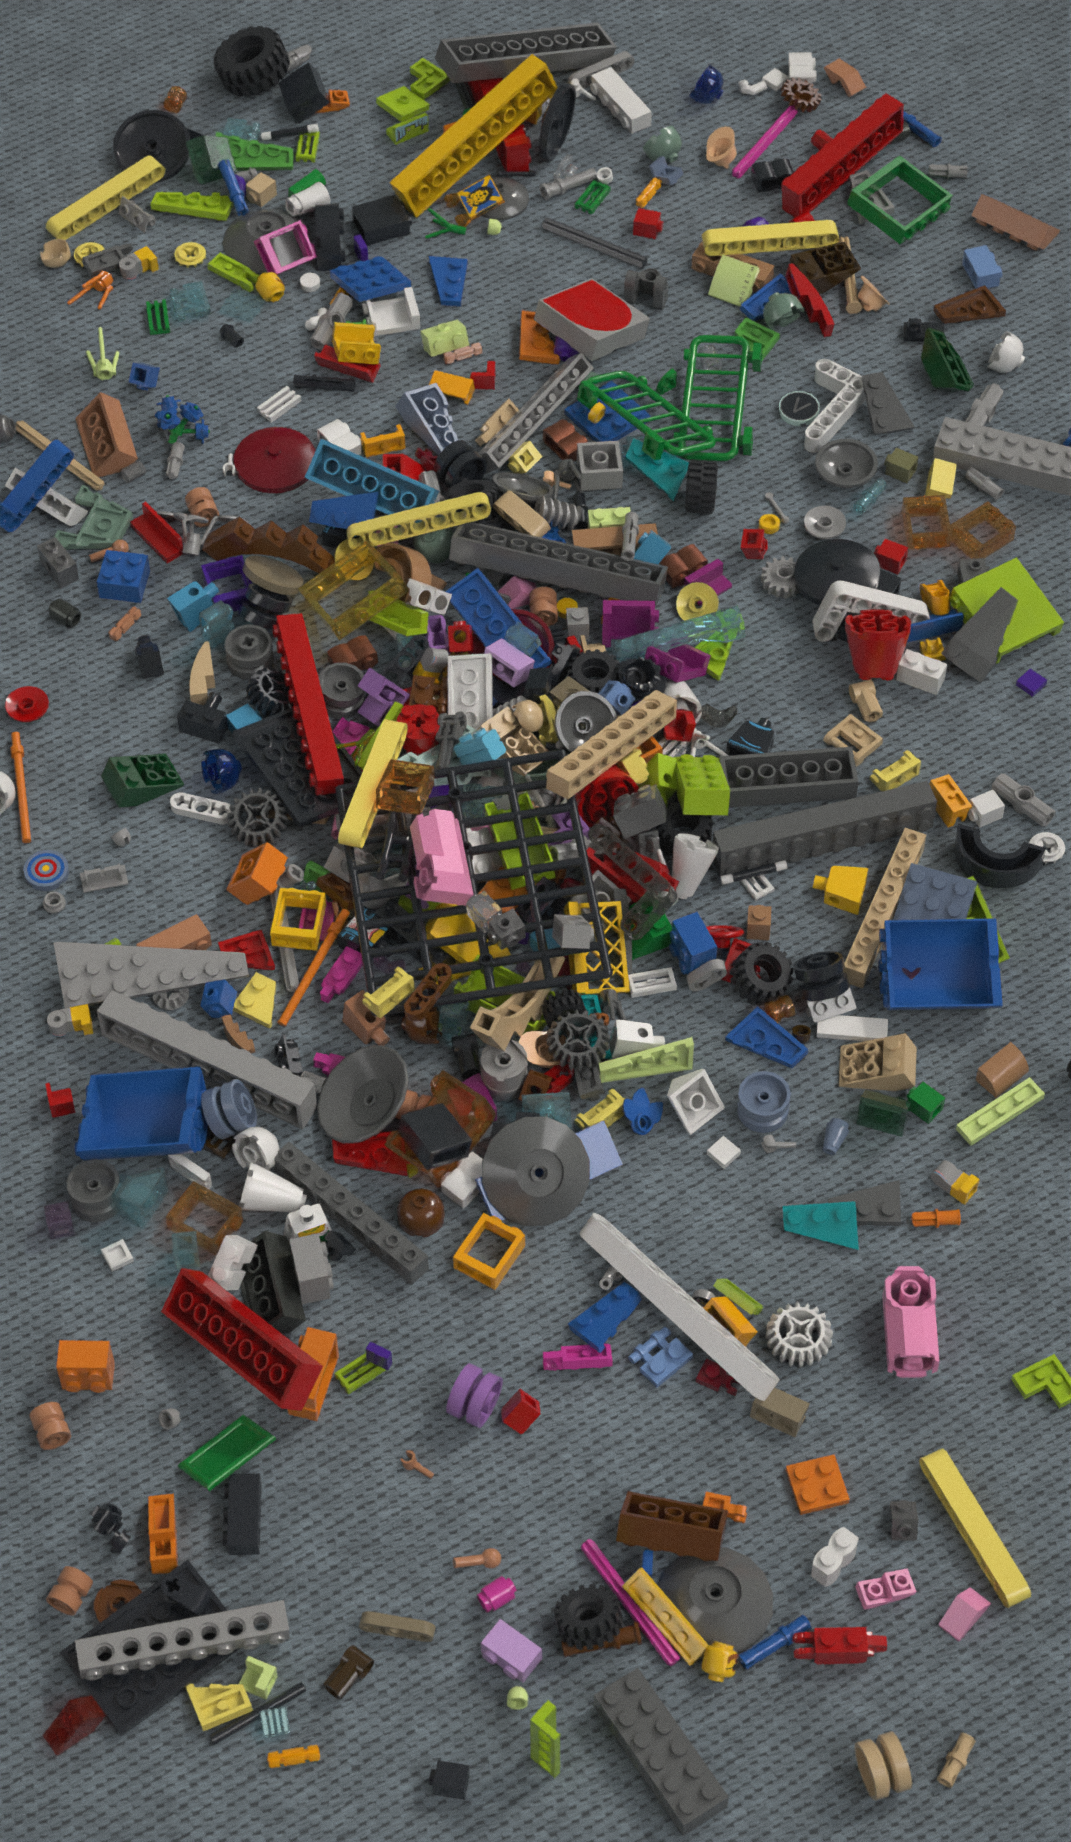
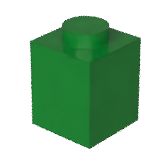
(925, 1102)

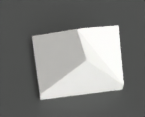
(694, 1099)

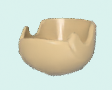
(55, 253)
(529, 715)

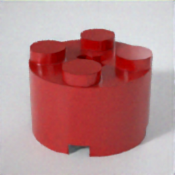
(421, 727)

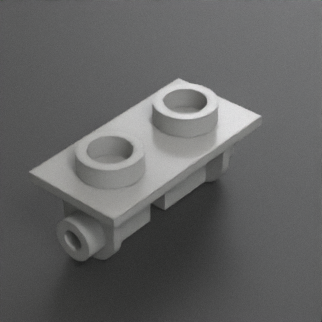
(135, 214)
(102, 879)
(831, 1007)

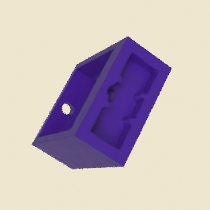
(231, 567)

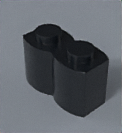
(770, 174)

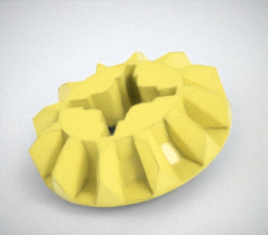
(85, 249)
(190, 249)

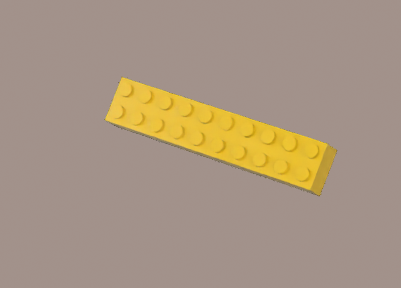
(474, 135)

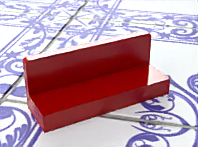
(363, 371)
(158, 534)

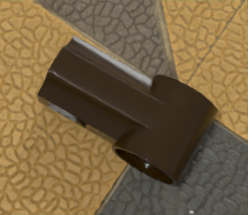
(352, 1666)

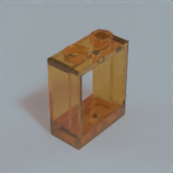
(934, 507)
(973, 547)
(405, 774)
(189, 1200)

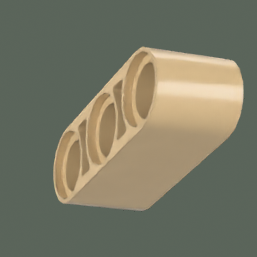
(521, 515)

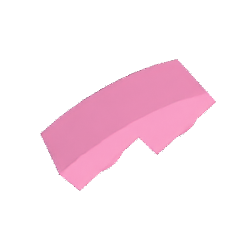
(885, 1590)

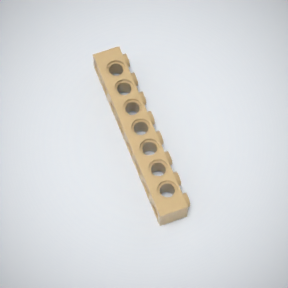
(611, 744)
(883, 907)

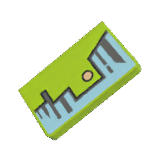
(408, 129)

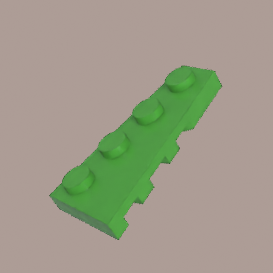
(259, 155)

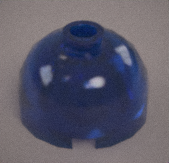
(708, 86)
(221, 766)

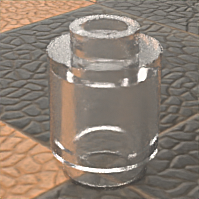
(710, 363)

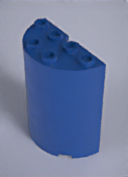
(955, 963)
(143, 1114)

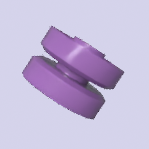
(474, 1395)

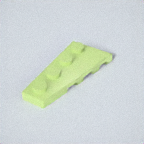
(658, 1060)

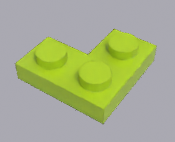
(430, 78)
(1047, 1375)

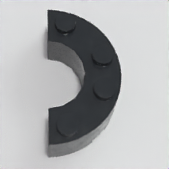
(328, 231)
(537, 684)
(995, 868)

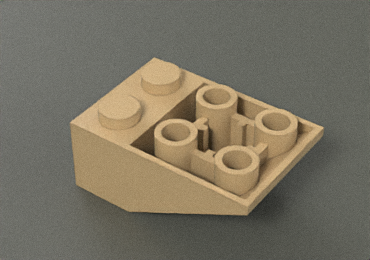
(515, 739)
(879, 1064)

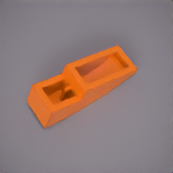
(162, 1533)

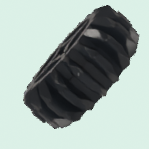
(268, 692)

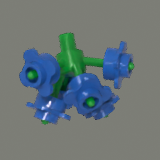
(190, 412)

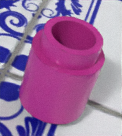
(496, 1594)

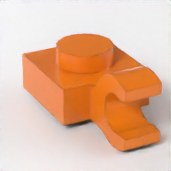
(735, 1512)

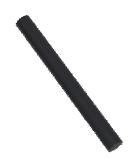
(252, 1716)

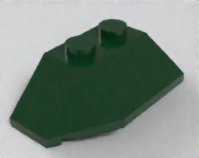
(944, 363)

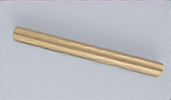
(74, 467)

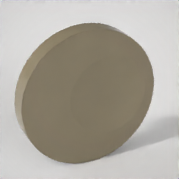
(272, 575)

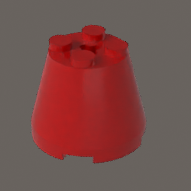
(877, 642)
(599, 796)

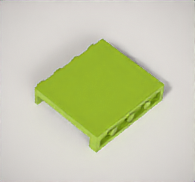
(1033, 613)

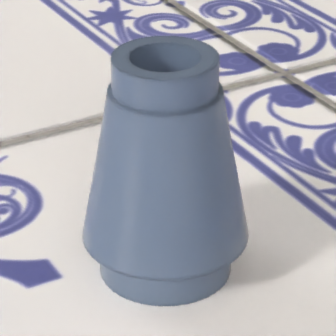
(834, 1135)

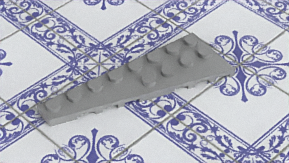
(94, 970)

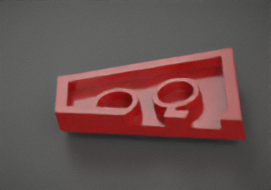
(369, 1155)

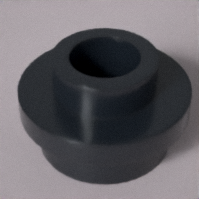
(119, 1541)

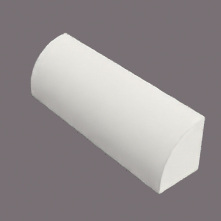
(53, 502)

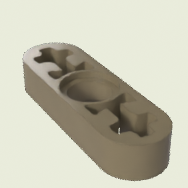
(397, 1626)

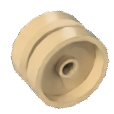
(883, 1765)

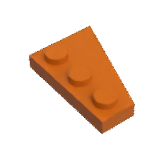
(535, 341)

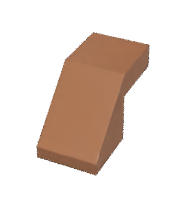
(847, 75)

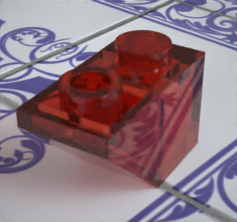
(73, 1723)

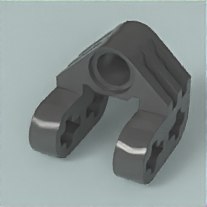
(648, 282)

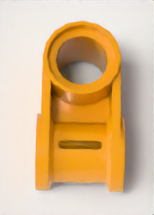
(936, 597)

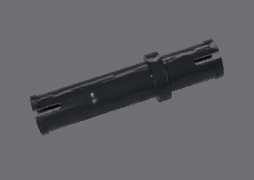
(323, 383)

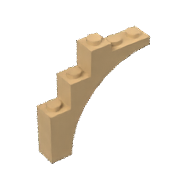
(499, 1024)

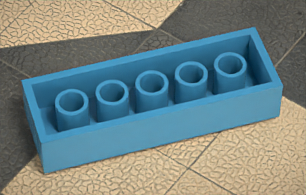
(356, 475)

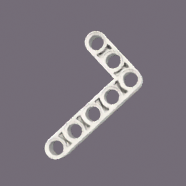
(848, 399)
(852, 598)

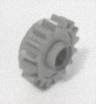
(779, 578)

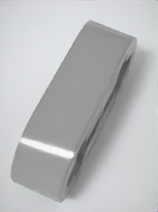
(706, 975)

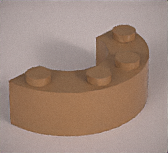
(408, 565)

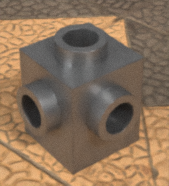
(506, 929)

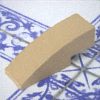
(201, 675)

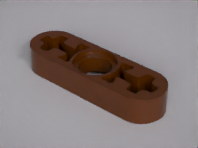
(428, 1002)

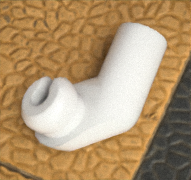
(754, 89)

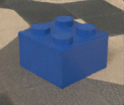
(123, 576)
(691, 943)

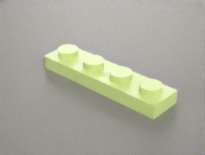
(1000, 1111)

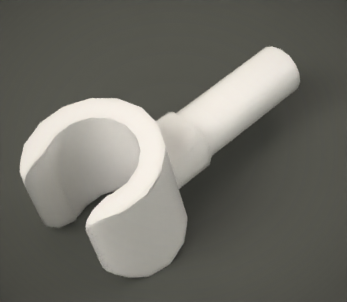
(229, 466)

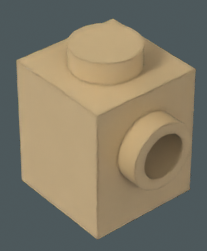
(261, 189)

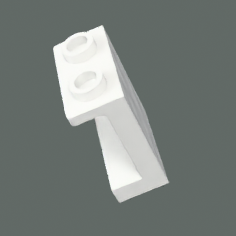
(393, 314)

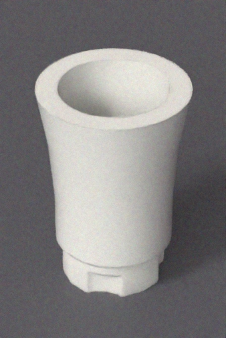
(305, 200)

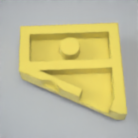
(257, 1000)
(218, 1703)

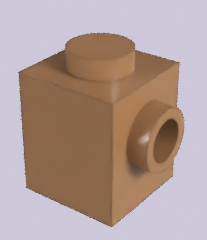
(758, 922)

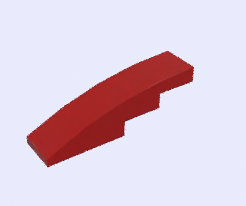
(810, 300)

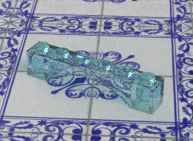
(716, 626)

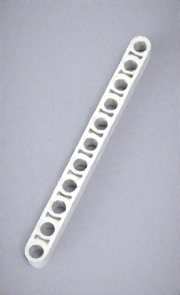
(679, 1307)

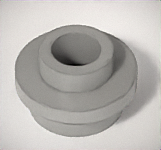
(51, 898)

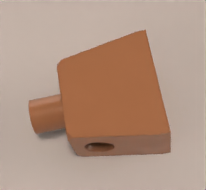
(361, 1021)

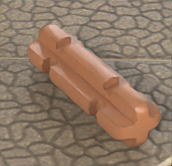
(462, 353)
(124, 623)

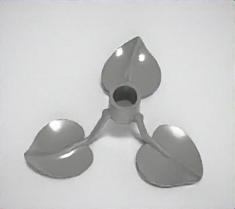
(192, 540)

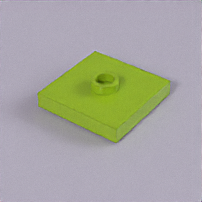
(402, 103)

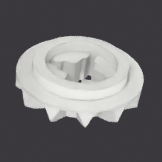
(1050, 841)

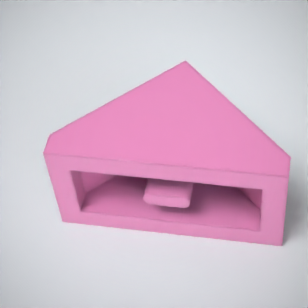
(518, 590)
(963, 1613)

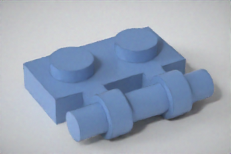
(665, 1362)

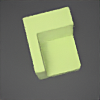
(258, 1677)

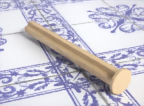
(853, 304)

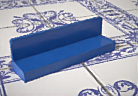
(936, 626)

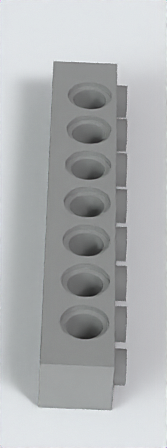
(535, 411)
(169, 1633)

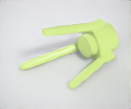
(103, 369)

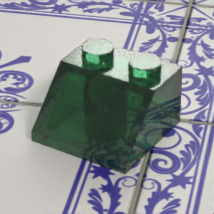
(206, 154)
(883, 1112)

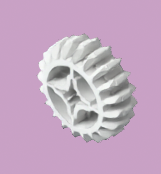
(798, 1322)

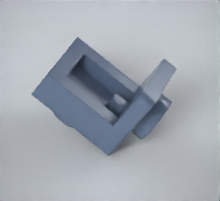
(667, 174)

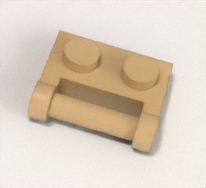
(856, 734)

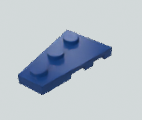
(767, 1038)

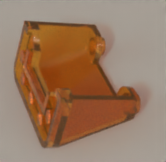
(466, 1106)

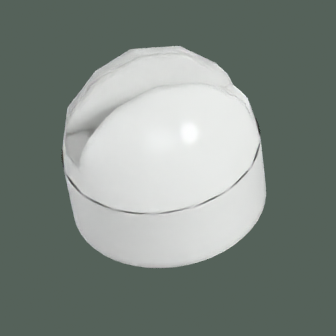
(607, 173)

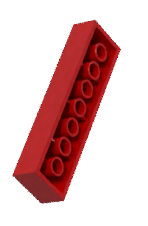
(515, 147)
(843, 156)
(242, 1339)

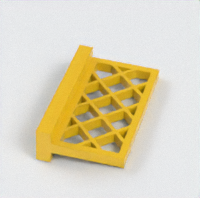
(578, 961)

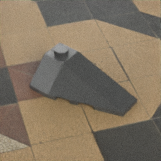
(979, 640)

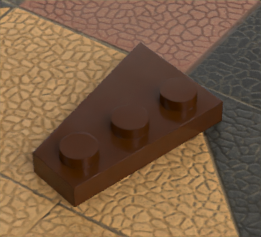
(970, 306)

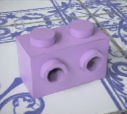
(509, 662)
(511, 1651)

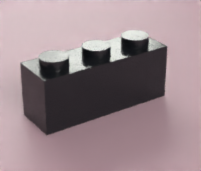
(243, 1514)

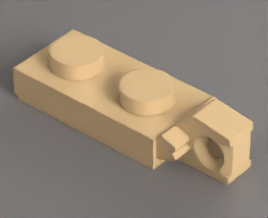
(496, 422)

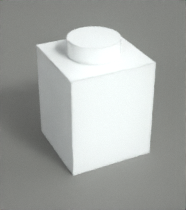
(986, 808)

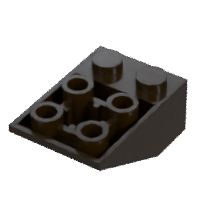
(826, 265)

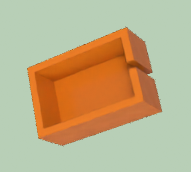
(324, 1349)

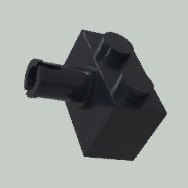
(203, 720)

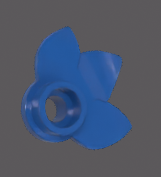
(642, 1110)

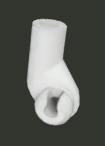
(312, 323)

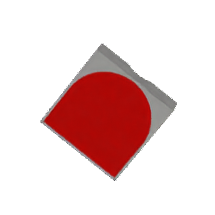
(591, 319)

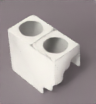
(438, 599)

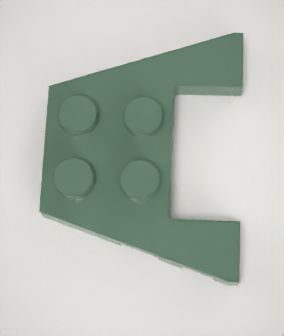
(103, 525)

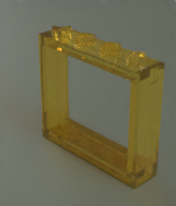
(339, 574)

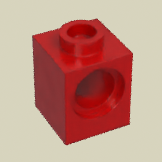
(467, 644)

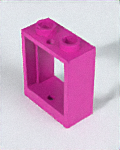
(269, 257)

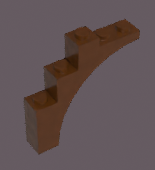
(269, 539)

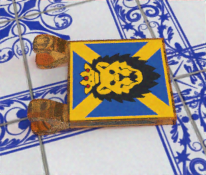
(476, 200)

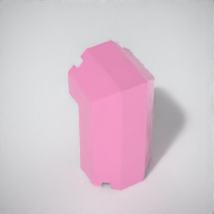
(440, 859)
(910, 1322)

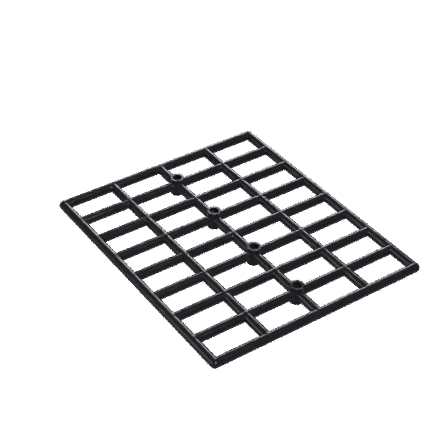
(486, 961)

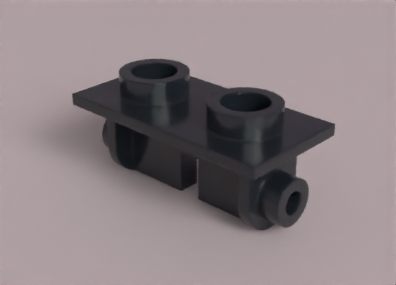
(287, 1051)

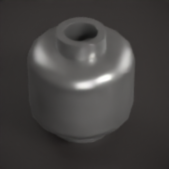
(7, 429)

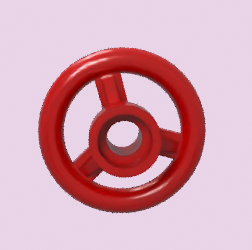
(722, 934)

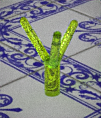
(361, 743)

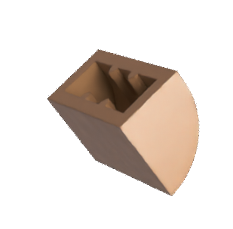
(1002, 1070)

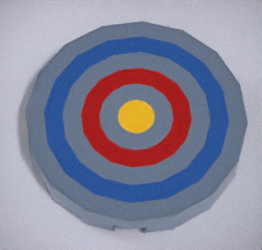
(46, 870)

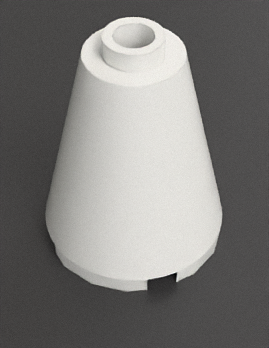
(685, 697)
(691, 862)
(270, 1192)

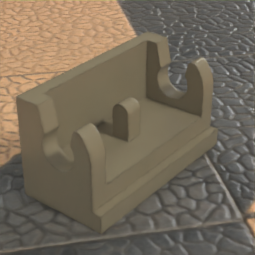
(780, 1411)

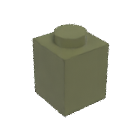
(901, 465)

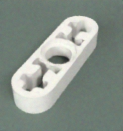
(208, 815)

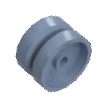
(763, 1101)
(229, 1109)

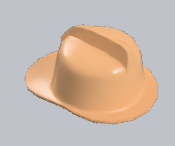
(721, 147)
(871, 297)
(537, 1048)

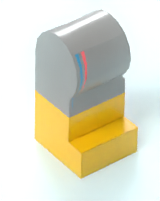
(138, 263)
(432, 663)
(70, 1020)
(955, 1181)

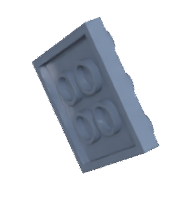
(934, 895)

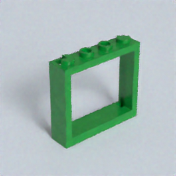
(914, 178)

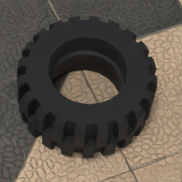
(251, 61)

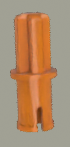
(936, 1218)

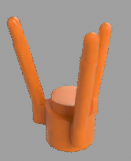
(101, 282)

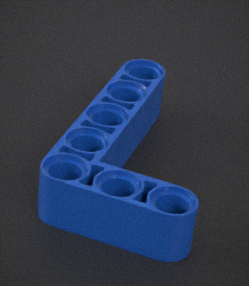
(34, 485)

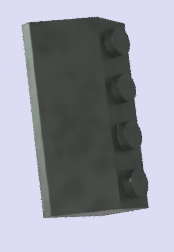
(271, 1283)

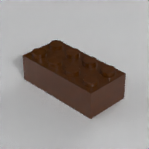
(672, 1526)

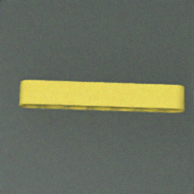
(105, 198)
(770, 237)
(426, 513)
(363, 804)
(975, 1528)

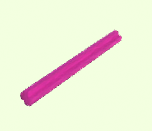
(761, 145)
(615, 1582)

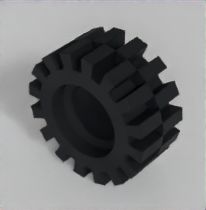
(557, 1004)

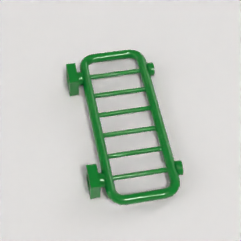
(746, 357)
(653, 443)

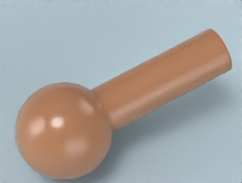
(118, 545)
(489, 1558)

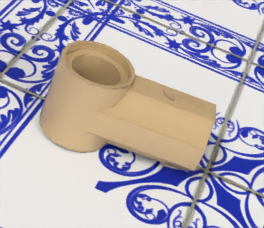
(865, 696)

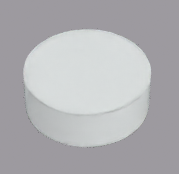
(310, 282)

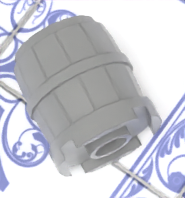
(504, 1071)

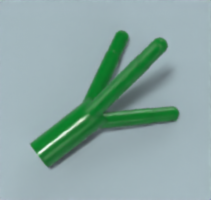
(449, 227)

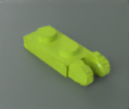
(233, 271)

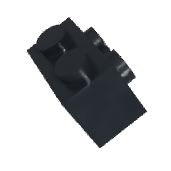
(547, 908)

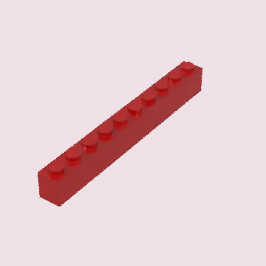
(309, 703)

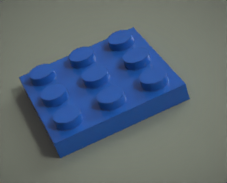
(370, 279)
(612, 425)

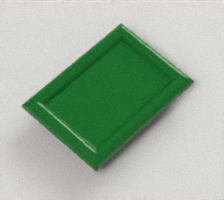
(226, 1452)

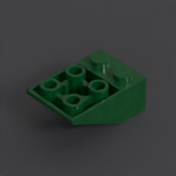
(140, 778)

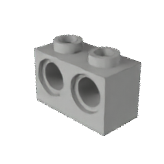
(572, 931)

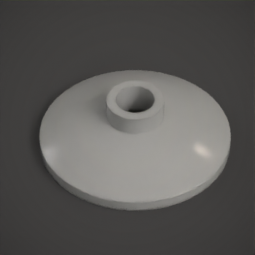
(825, 522)

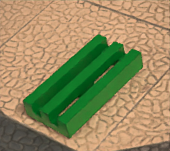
(594, 205)
(156, 306)

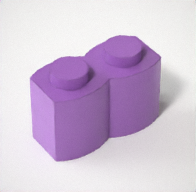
(436, 633)

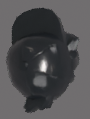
(640, 676)

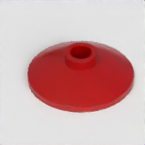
(24, 697)

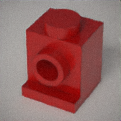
(754, 543)

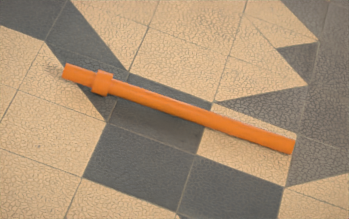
(17, 754)
(333, 931)

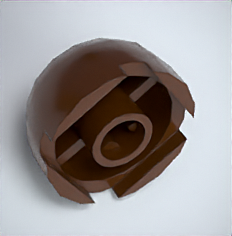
(418, 1030)
(420, 1213)

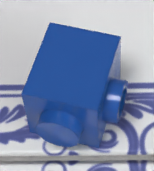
(144, 375)
(218, 998)

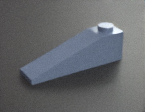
(428, 416)

